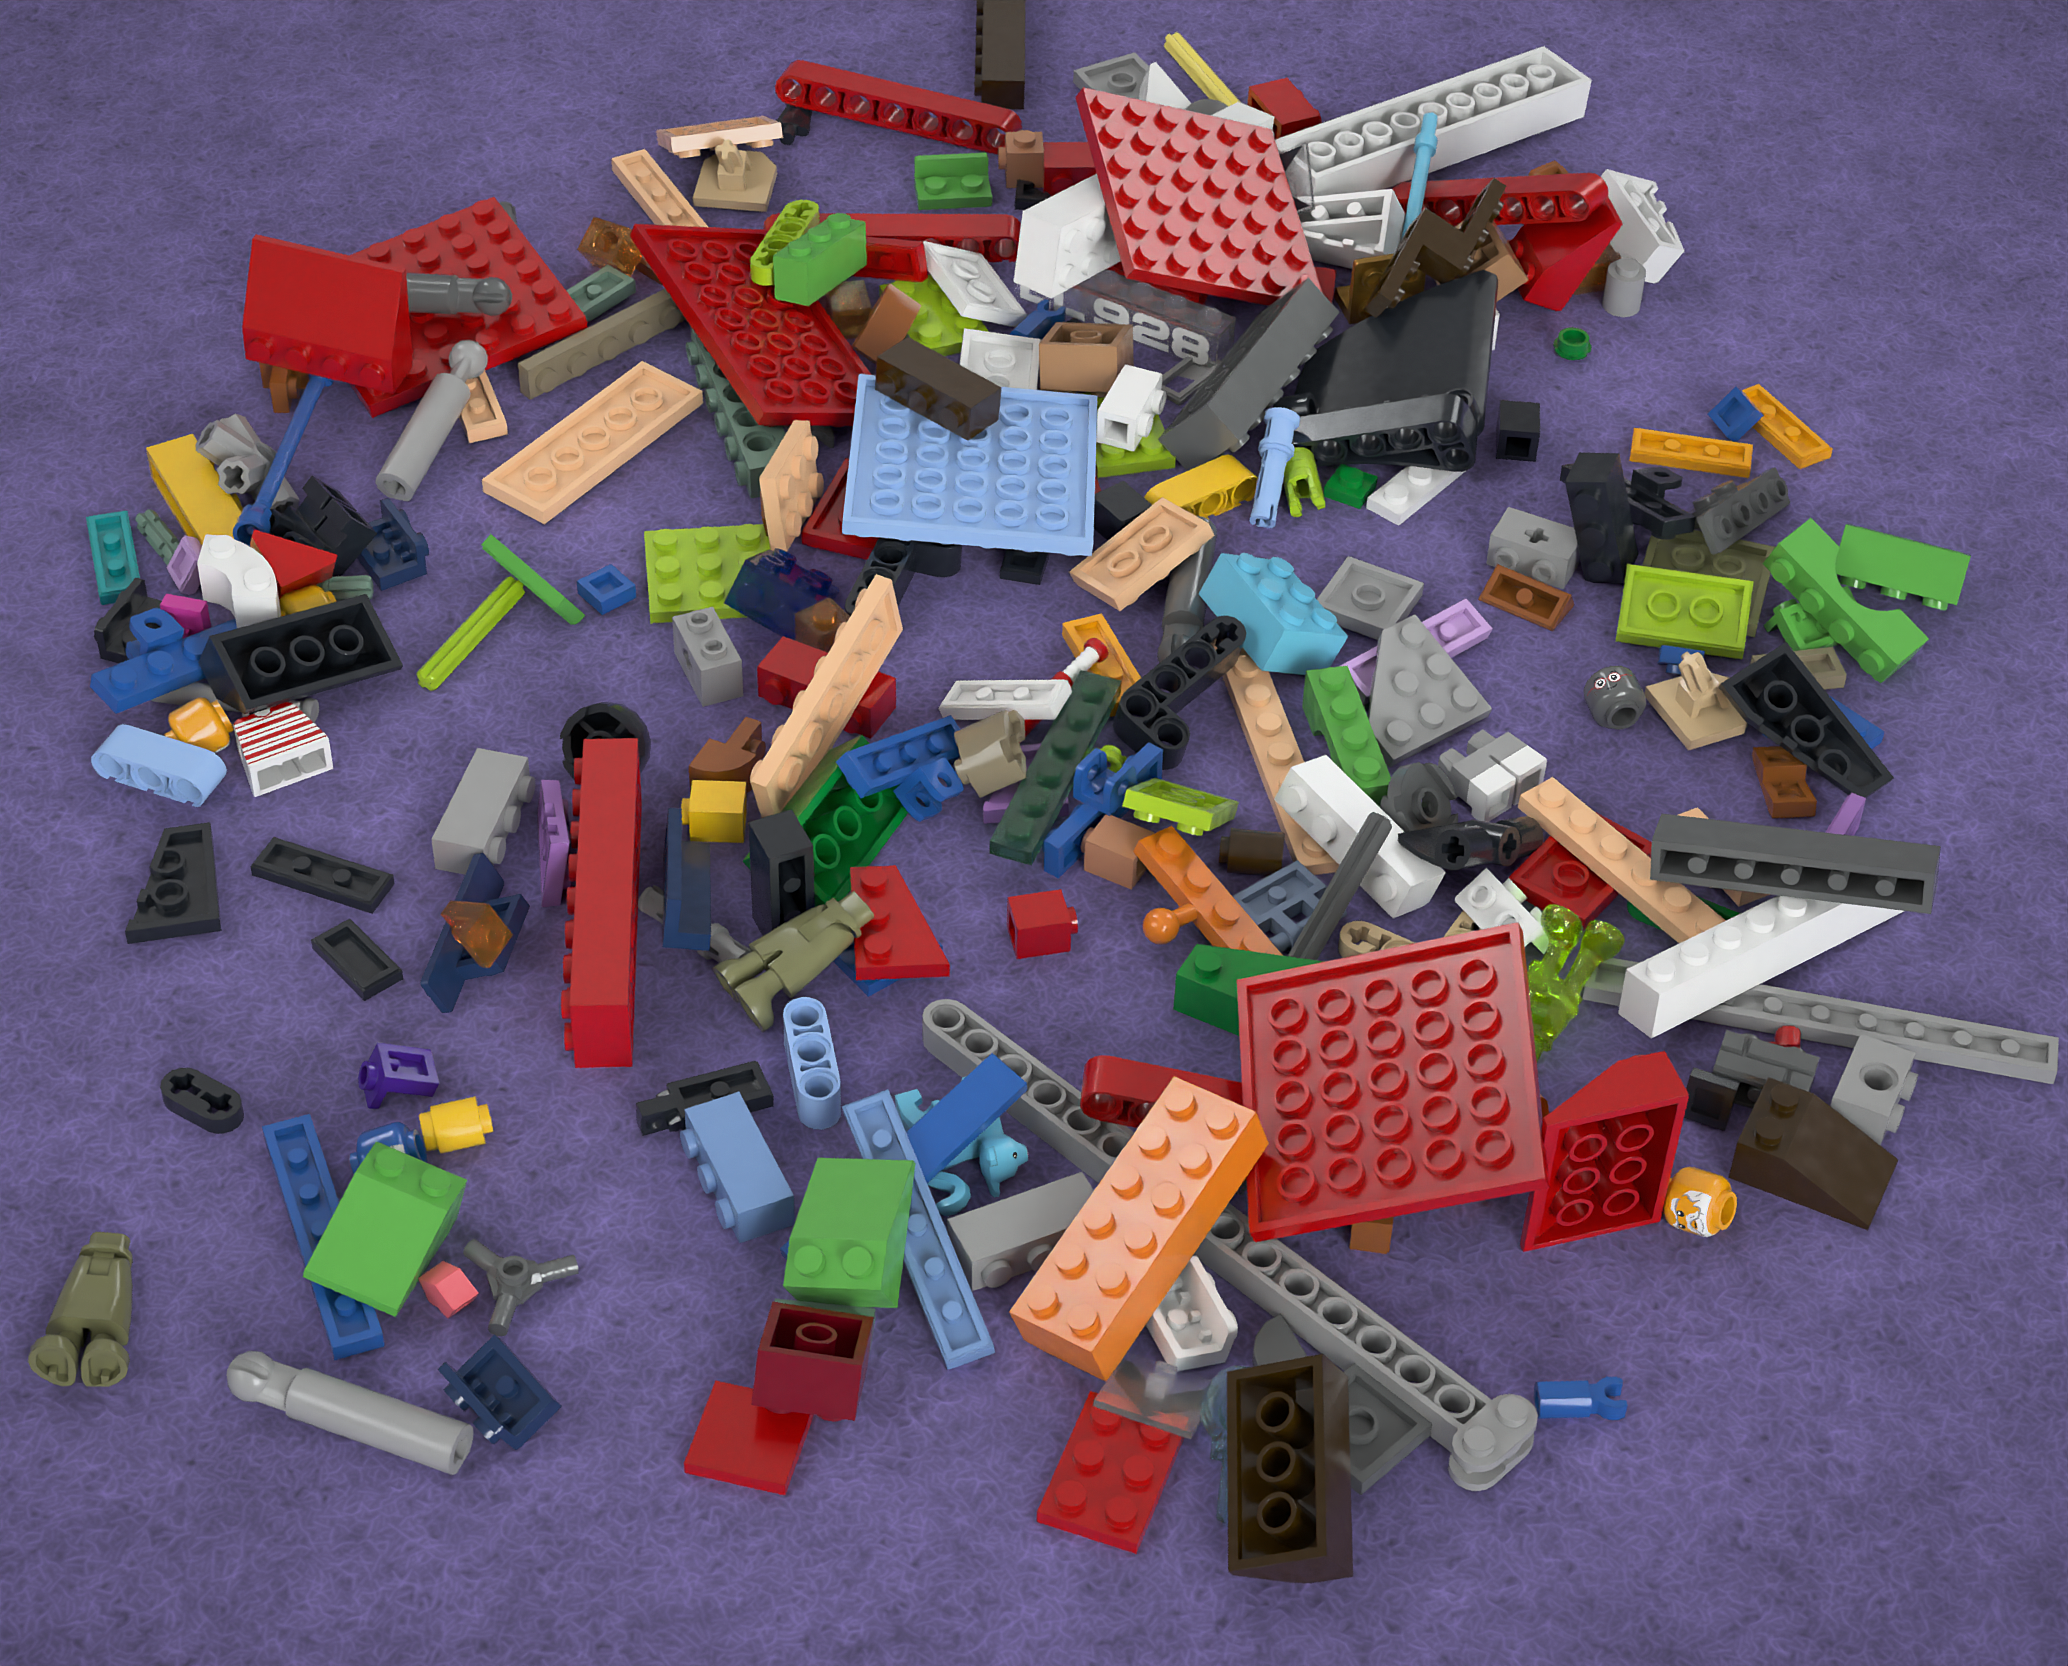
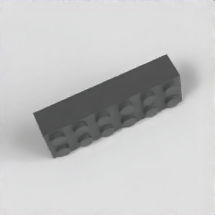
(1250, 377)

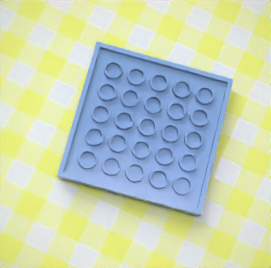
(1009, 487)

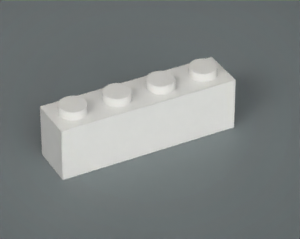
(1333, 812)

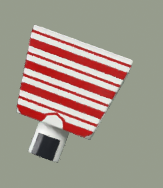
(280, 747)

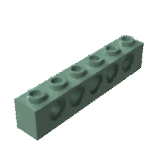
(744, 439)

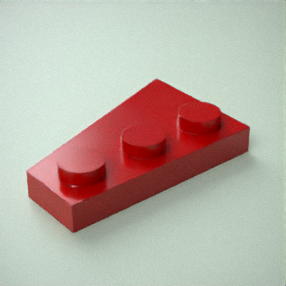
(898, 937)

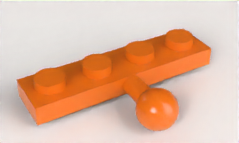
(1199, 897)

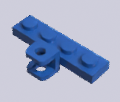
(156, 663)
(913, 761)
(1102, 794)

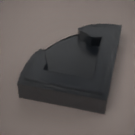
(1028, 195)

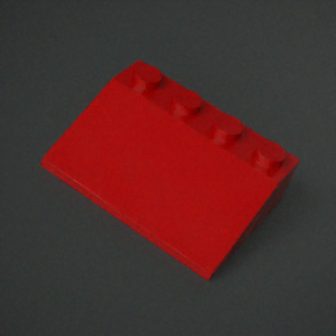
(327, 314)
(1608, 1153)

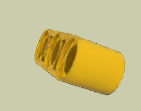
(1208, 487)

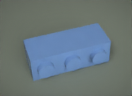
(737, 1168)

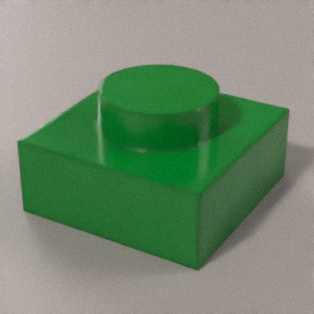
(1350, 486)

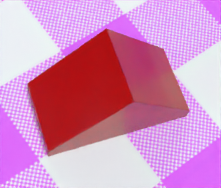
(293, 562)

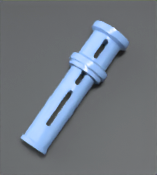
(1275, 451)

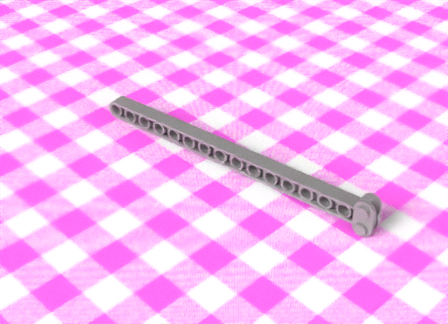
(1484, 1435)

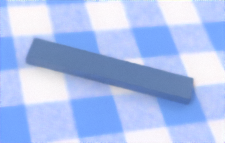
(928, 1249)

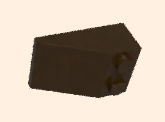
(1811, 1156)

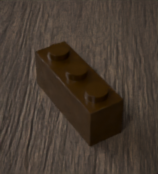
(938, 388)

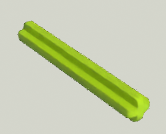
(470, 633)

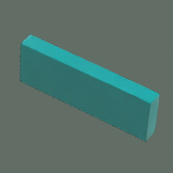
(112, 554)

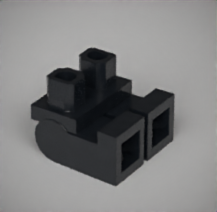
(326, 523)

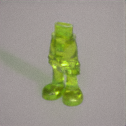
(1557, 1000)

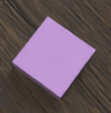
(184, 566)

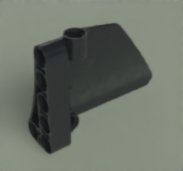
(1403, 382)

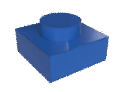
(1735, 414)
(606, 589)
(1672, 657)

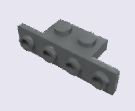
(1738, 509)

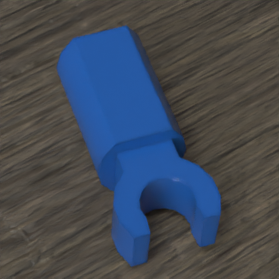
(1039, 321)
(1579, 1399)

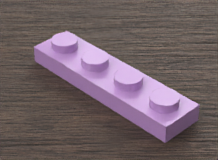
(1453, 628)

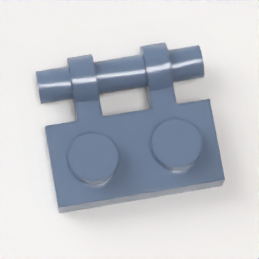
(1281, 897)

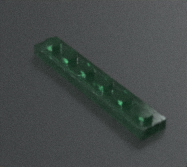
(1053, 768)

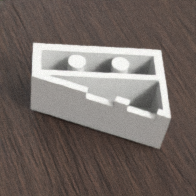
(1353, 226)
(1644, 230)

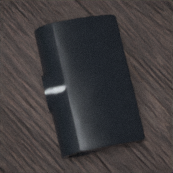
(1475, 842)

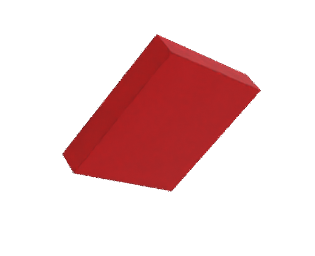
(746, 1441)

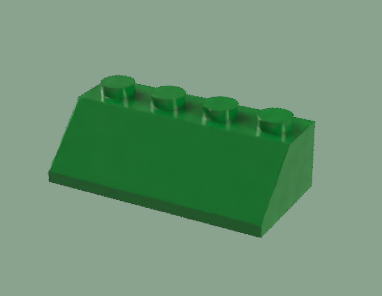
(841, 824)

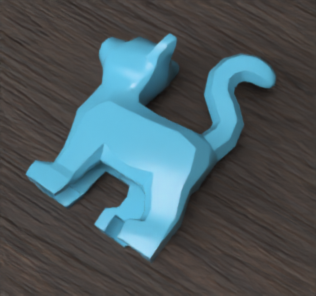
(996, 1150)

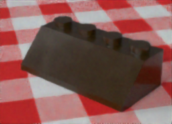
(1289, 1472)

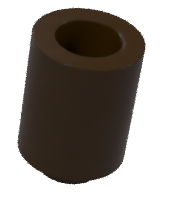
(1252, 851)

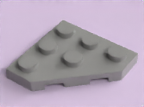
(1418, 693)

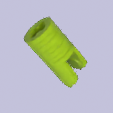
(1302, 481)

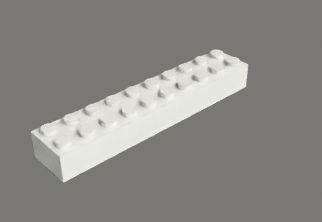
(1474, 115)
(1072, 234)

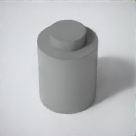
(1624, 287)

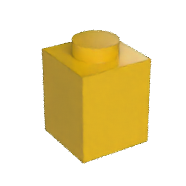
(716, 811)

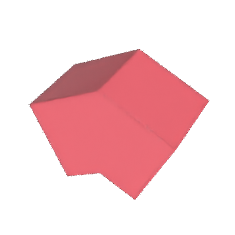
(447, 1288)

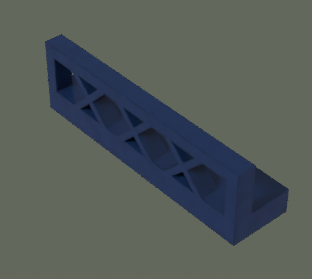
(685, 889)

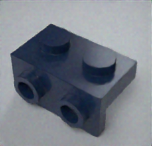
(396, 551)
(502, 1393)

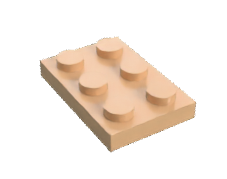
(791, 485)
(1141, 554)

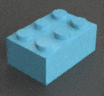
(1280, 614)

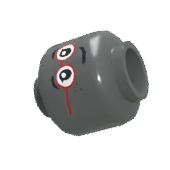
(1614, 697)

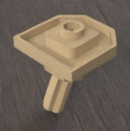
(735, 180)
(1696, 705)

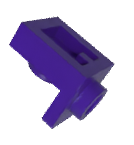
(399, 1071)

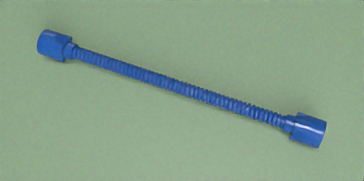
(259, 514)

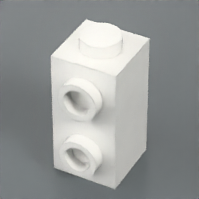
(1130, 408)

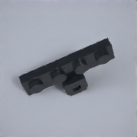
(1648, 503)

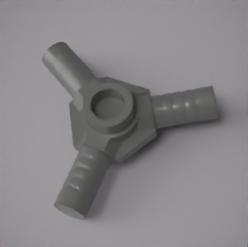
(514, 1280)

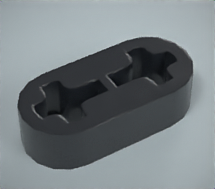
(206, 1094)

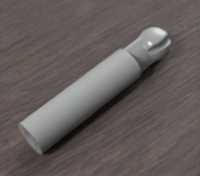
(431, 423)
(352, 1411)

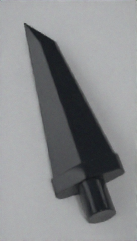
(794, 122)

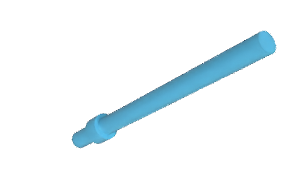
(1424, 148)

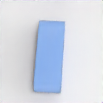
(160, 764)
(812, 1063)

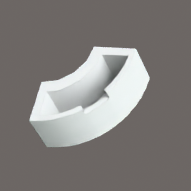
(238, 580)

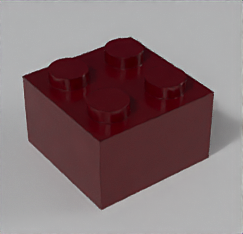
(812, 1361)

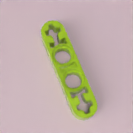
(790, 225)

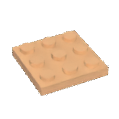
(688, 140)

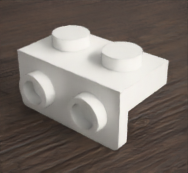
(1500, 904)
(1193, 1322)

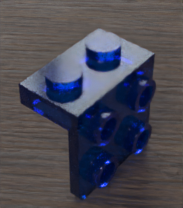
(775, 588)

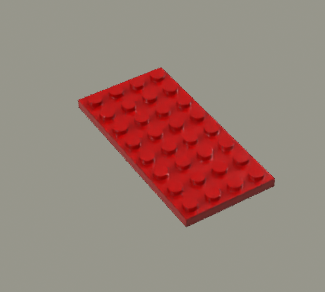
(775, 353)

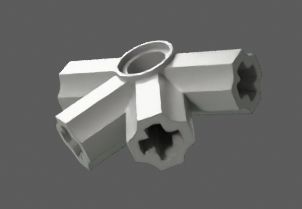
(242, 459)

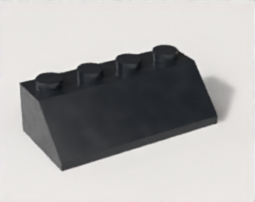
(298, 655)

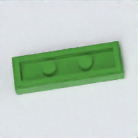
(532, 580)

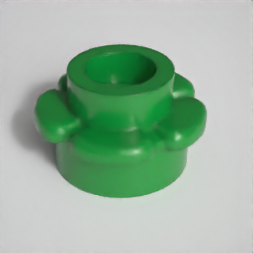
(1572, 344)

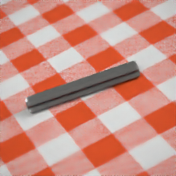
(1342, 887)

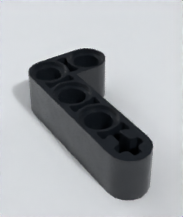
(900, 561)
(1160, 709)

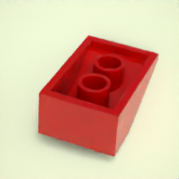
(1562, 254)

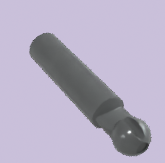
(453, 294)
(1183, 605)

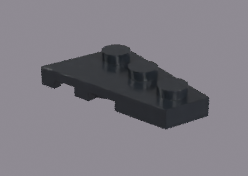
(181, 888)

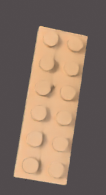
(592, 442)
(830, 697)

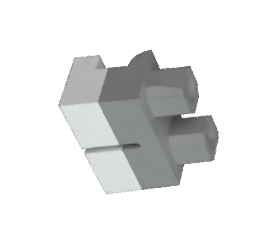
(1493, 772)

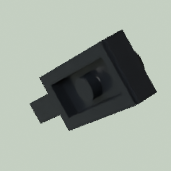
(668, 1107)

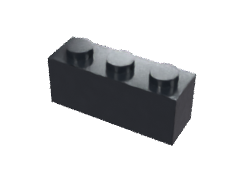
(1601, 517)
(780, 870)

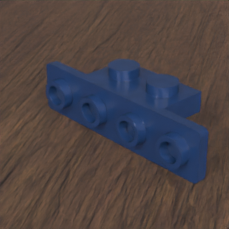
(450, 960)

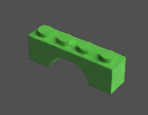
(1872, 637)
(1338, 713)

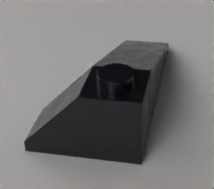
(1798, 714)

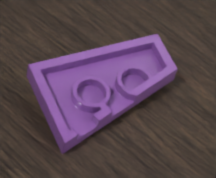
(553, 843)

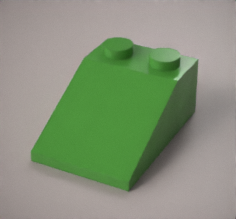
(386, 1228)
(851, 1233)

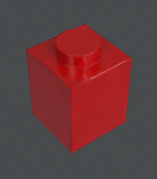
(1040, 924)

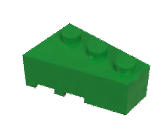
(1209, 981)

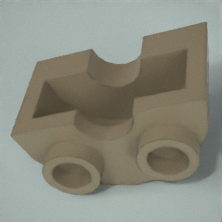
(991, 752)

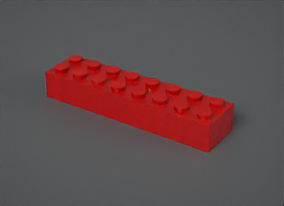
(603, 905)

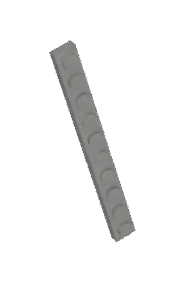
(1842, 1021)

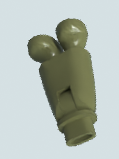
(792, 956)
(94, 1301)

